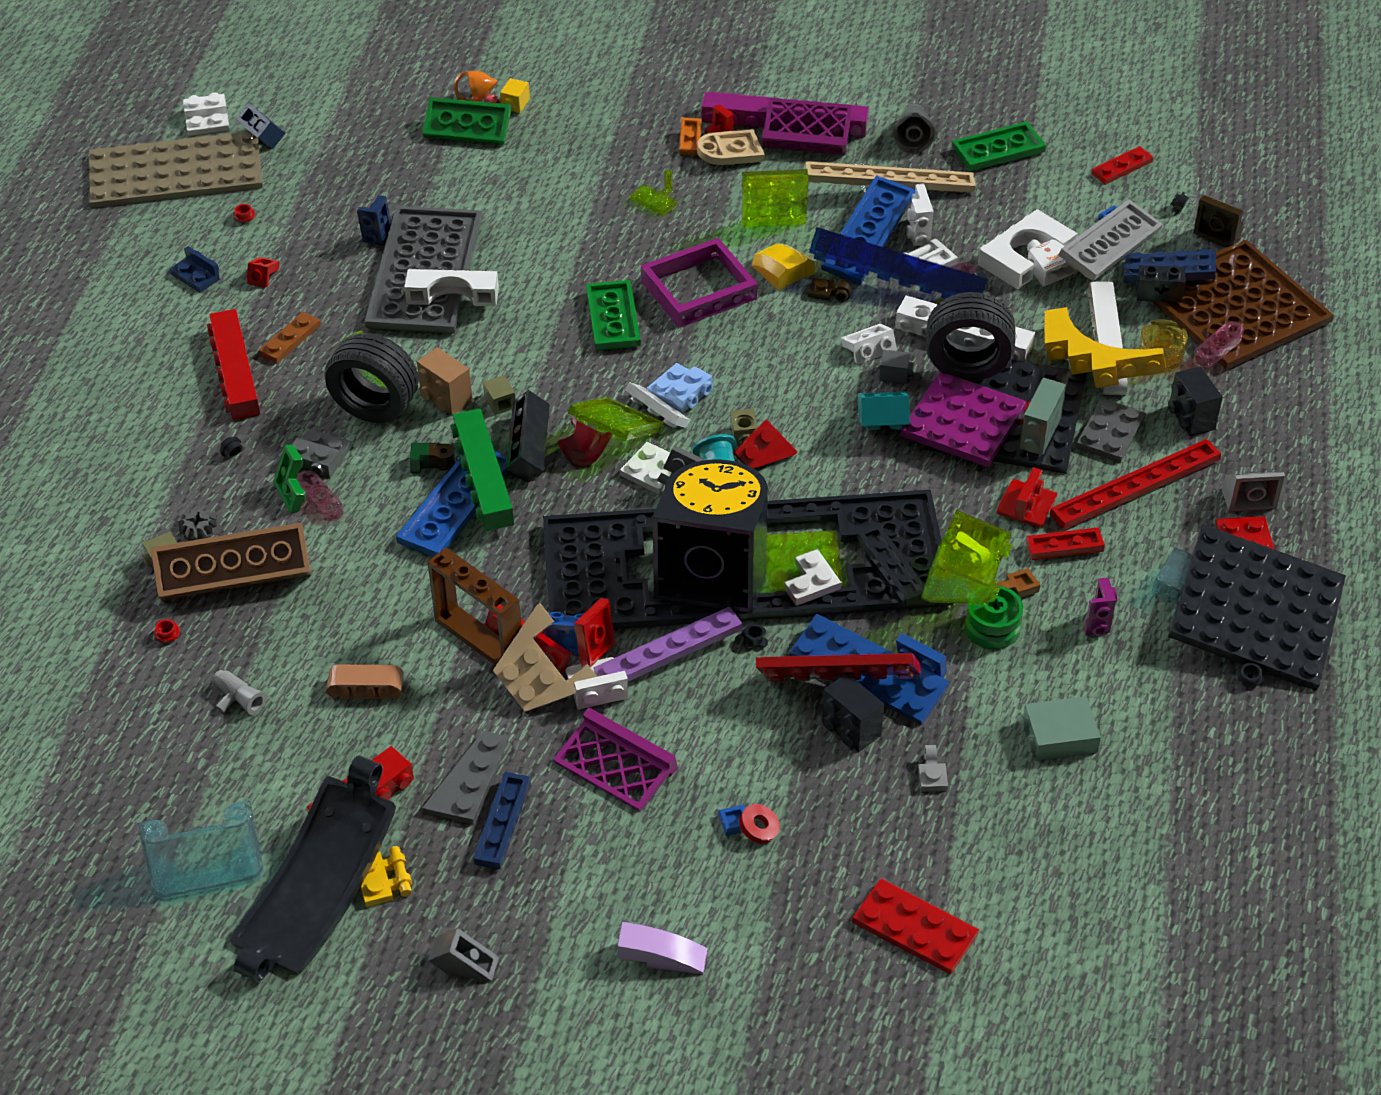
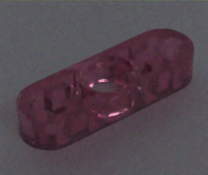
(1217, 352)
(320, 487)

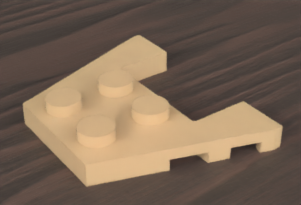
(528, 670)

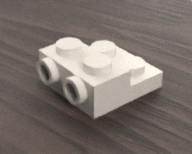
(206, 114)
(920, 217)

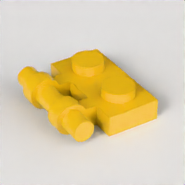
(377, 887)

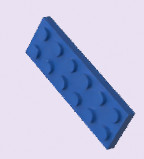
(873, 220)
(443, 513)
(909, 697)

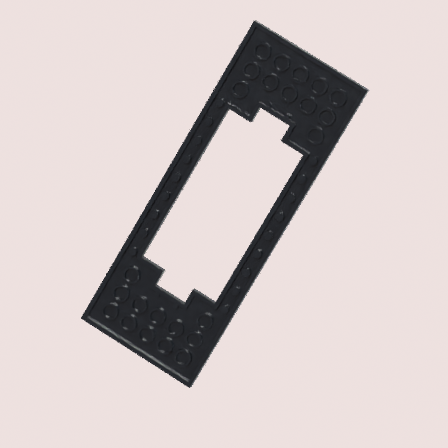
(589, 563)

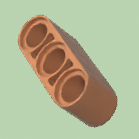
(365, 681)

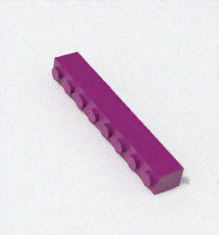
(752, 112)

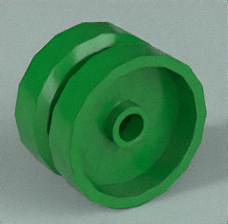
(995, 623)

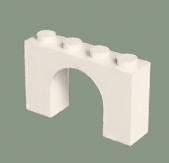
(1008, 265)

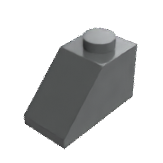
(463, 956)

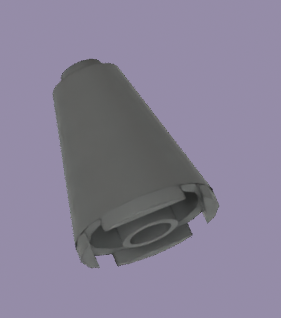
(914, 129)

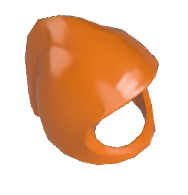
(479, 83)

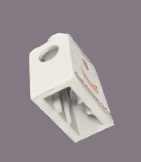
(1047, 263)

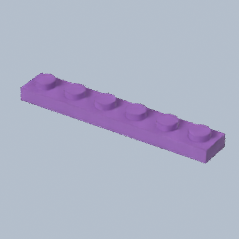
(673, 645)

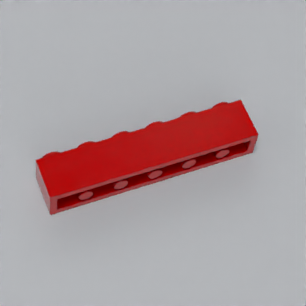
(234, 365)

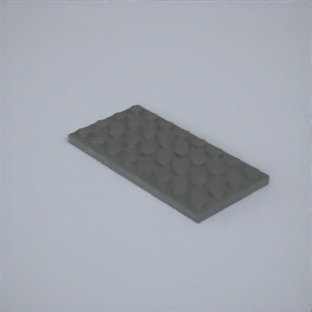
(422, 241)

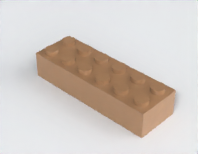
(230, 561)

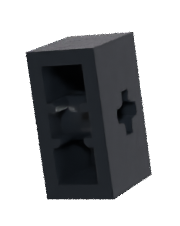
(1160, 283)

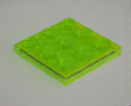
(774, 198)
(616, 418)
(785, 547)

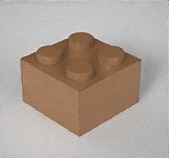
(444, 381)

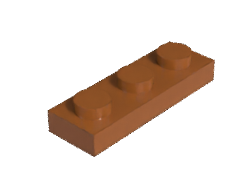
(289, 337)

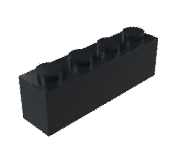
(528, 436)

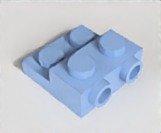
(682, 387)

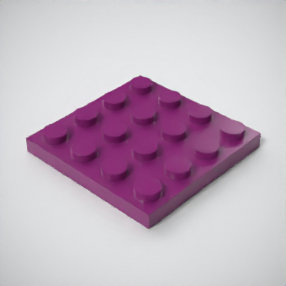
(963, 419)

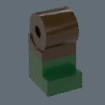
(431, 456)

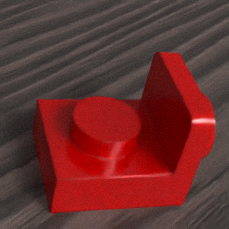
(260, 270)

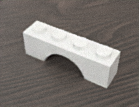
(426, 285)

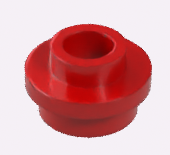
(243, 213)
(170, 627)

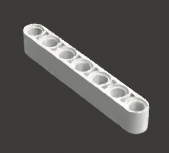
(1106, 324)

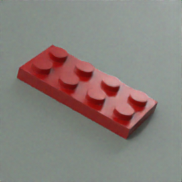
(915, 926)

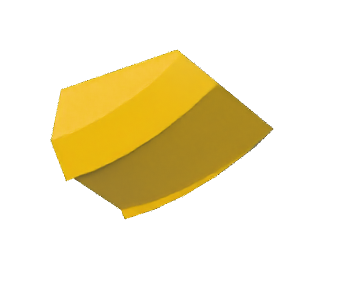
(783, 265)

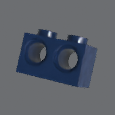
(260, 126)

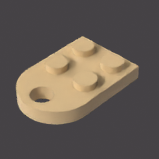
(730, 148)

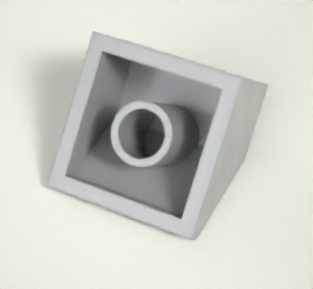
(1253, 491)

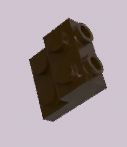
(1218, 221)

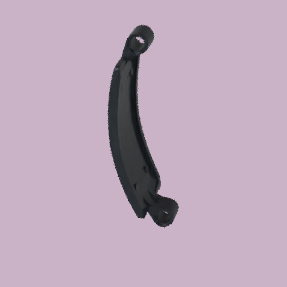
(317, 875)

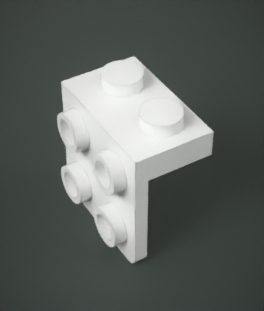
(598, 689)

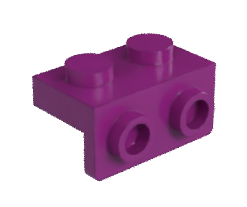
(1101, 609)

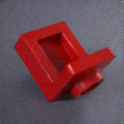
(721, 121)

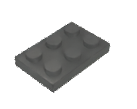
(1111, 430)

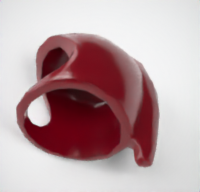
(584, 444)

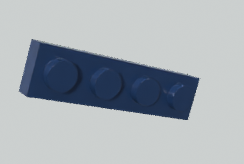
(502, 820)

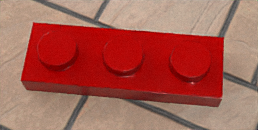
(1122, 165)
(1065, 543)

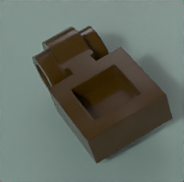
(825, 288)

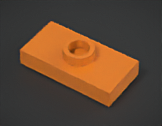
(689, 135)

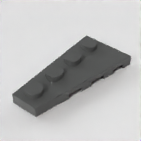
(468, 783)

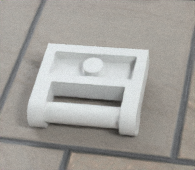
(936, 253)

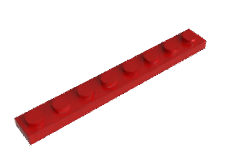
(1135, 484)

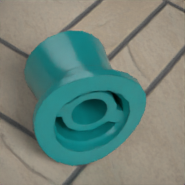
(715, 447)

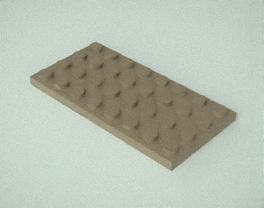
(174, 169)

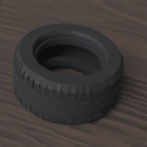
(976, 311)
(380, 358)

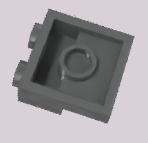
(322, 452)

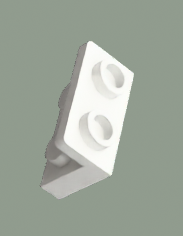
(870, 342)

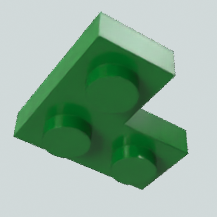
(286, 479)

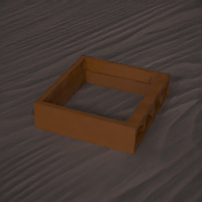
(448, 570)

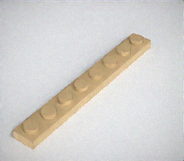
(909, 177)

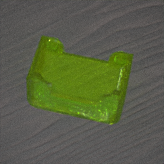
(967, 562)

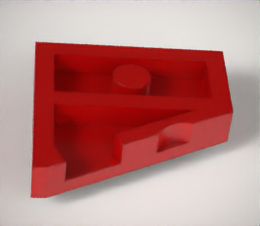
(763, 446)

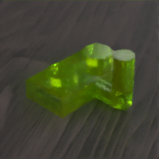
(656, 200)

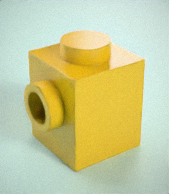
(516, 94)

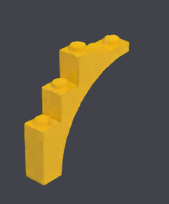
(1086, 355)

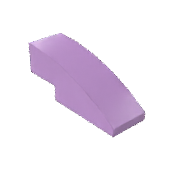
(660, 949)

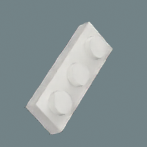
(657, 406)

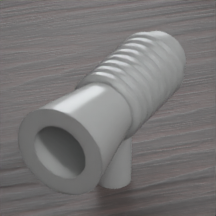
(237, 690)

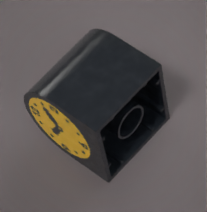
(711, 536)

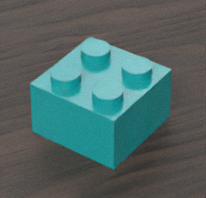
(883, 409)

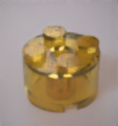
(1165, 335)

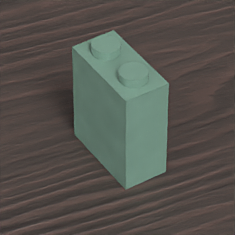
(1042, 416)
(1060, 728)

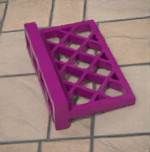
(801, 140)
(627, 741)

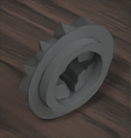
(204, 528)

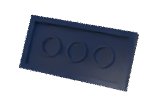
(1197, 264)

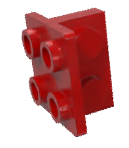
(1028, 500)

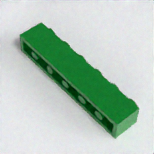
(483, 470)

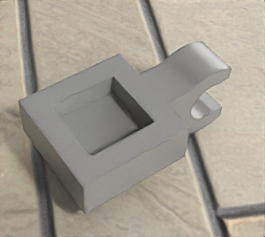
(932, 775)

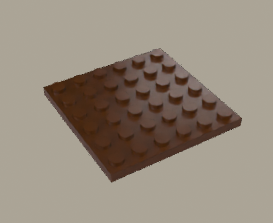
(1251, 293)

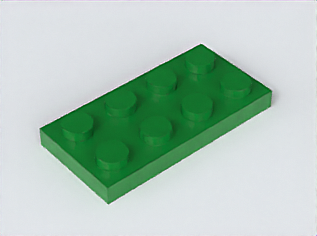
(466, 121)
(998, 146)
(613, 315)

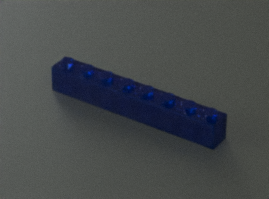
(894, 265)

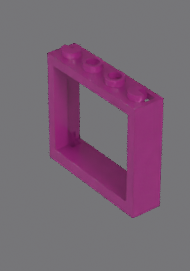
(707, 305)

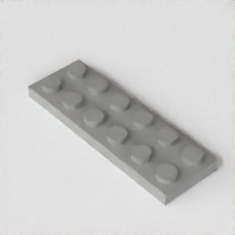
(1110, 240)

